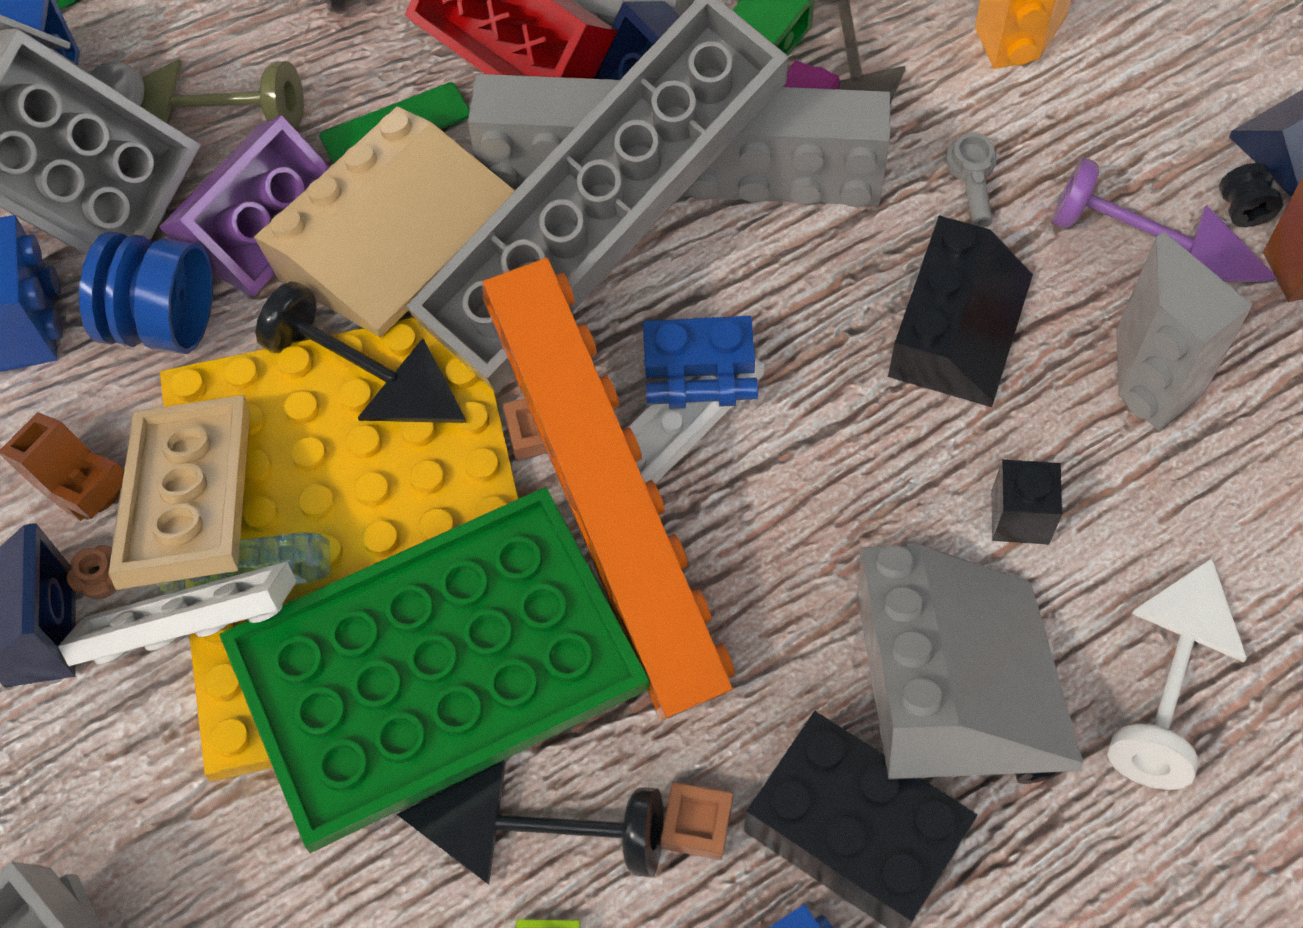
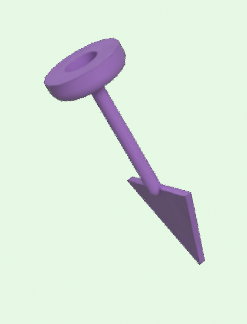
(1212, 244)

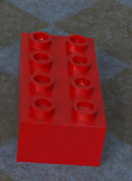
(518, 35)

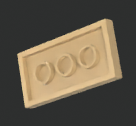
(181, 493)

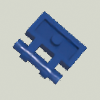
(699, 348)

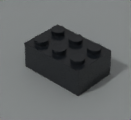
(855, 828)

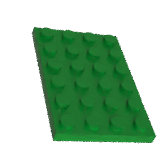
(431, 667)

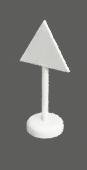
(1198, 613)

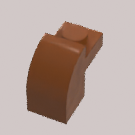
(63, 467)

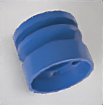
(146, 292)

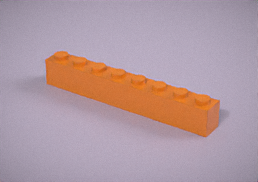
(605, 488)

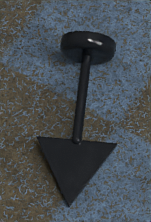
(410, 393)
(467, 818)

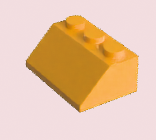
(1018, 29)

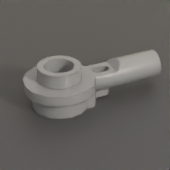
(972, 160)

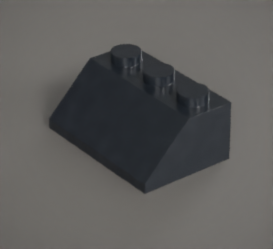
(961, 314)

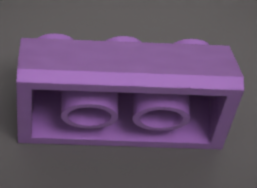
(244, 197)

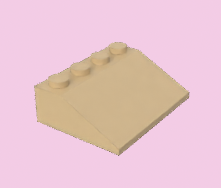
(383, 220)

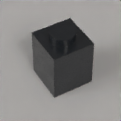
(1026, 501)

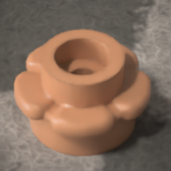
(91, 585)

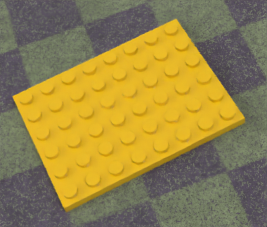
(328, 474)

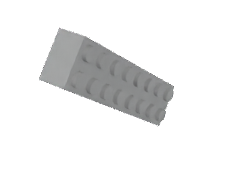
(796, 149)
(610, 176)

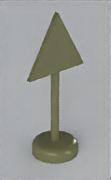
(278, 94)

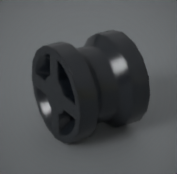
(1250, 195)

